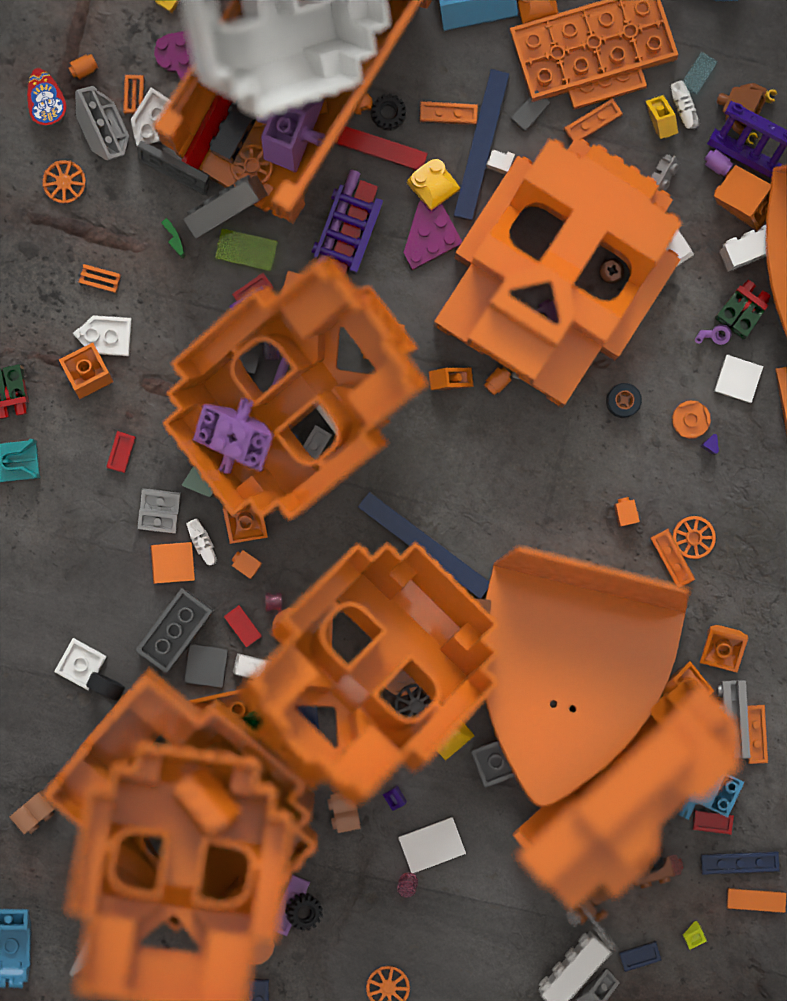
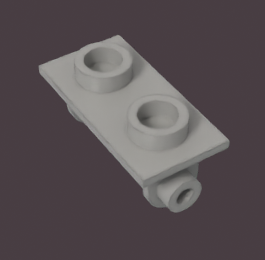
(668, 168)

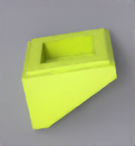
(694, 936)

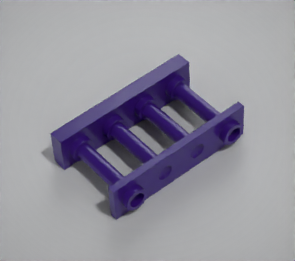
(742, 152)
(359, 243)

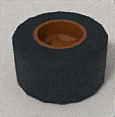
(623, 400)

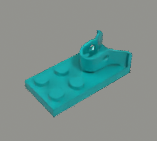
(19, 461)

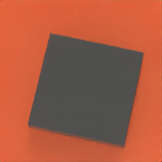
(206, 665)

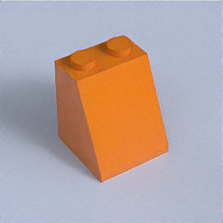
(744, 196)

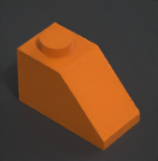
(451, 378)

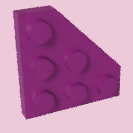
(430, 236)

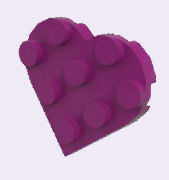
(174, 53)

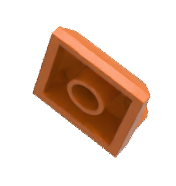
(536, 9)
(245, 526)
(724, 648)

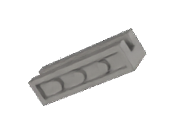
(734, 699)

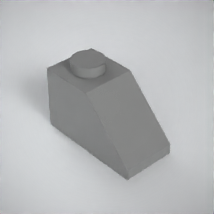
(599, 988)

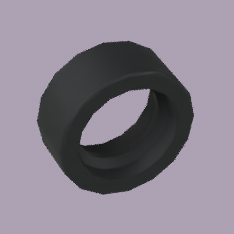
(105, 686)

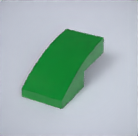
(175, 242)

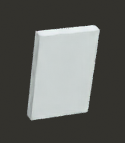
(432, 845)

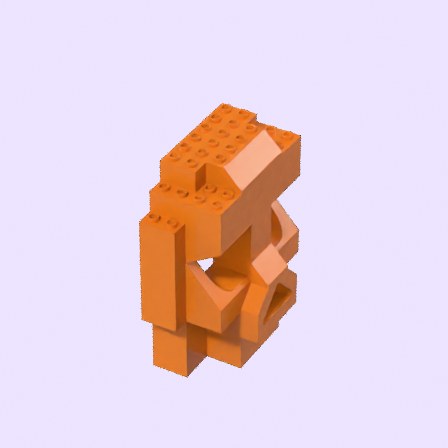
(600, 205)
(306, 330)
(416, 625)
(141, 717)
(613, 822)
(118, 918)

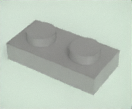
(317, 442)

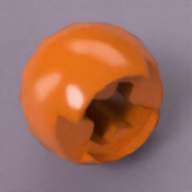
(365, 103)

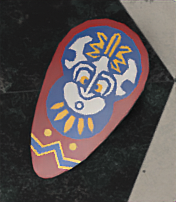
(45, 99)

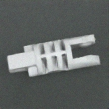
(684, 105)
(201, 541)

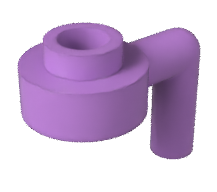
(714, 334)

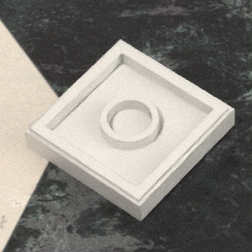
(738, 378)
(79, 663)

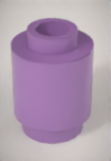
(718, 162)

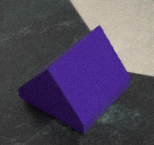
(711, 444)
(395, 798)

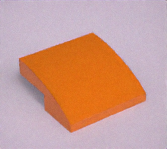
(172, 562)

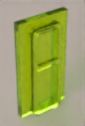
(246, 249)

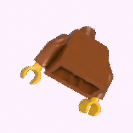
(750, 97)

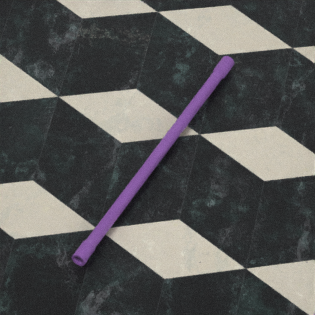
(349, 187)

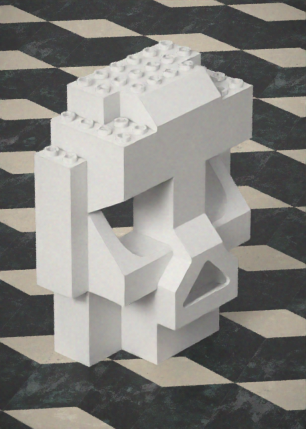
(283, 49)

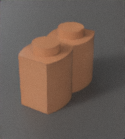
(32, 813)
(345, 816)

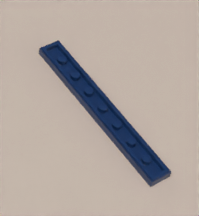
(481, 144)
(410, 534)

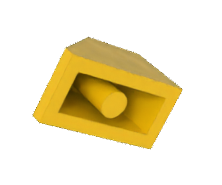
(662, 117)

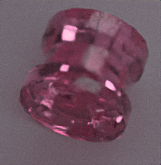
(274, 602)
(403, 886)

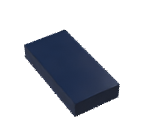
(640, 956)

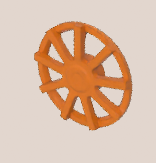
(252, 164)
(64, 181)
(694, 537)
(388, 986)

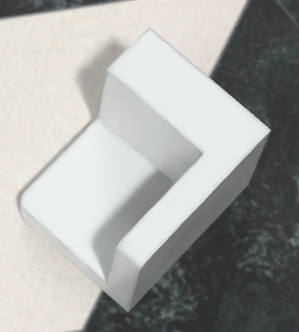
(500, 162)

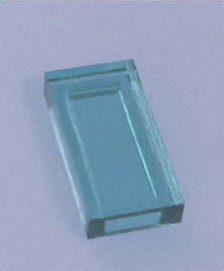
(699, 73)

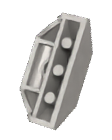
(101, 123)

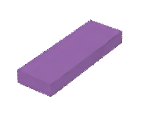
(296, 886)

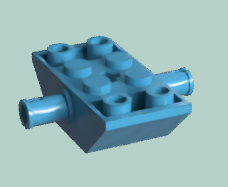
(719, 800)

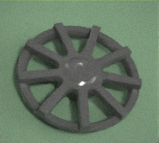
(415, 703)

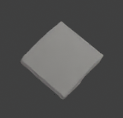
(159, 510)

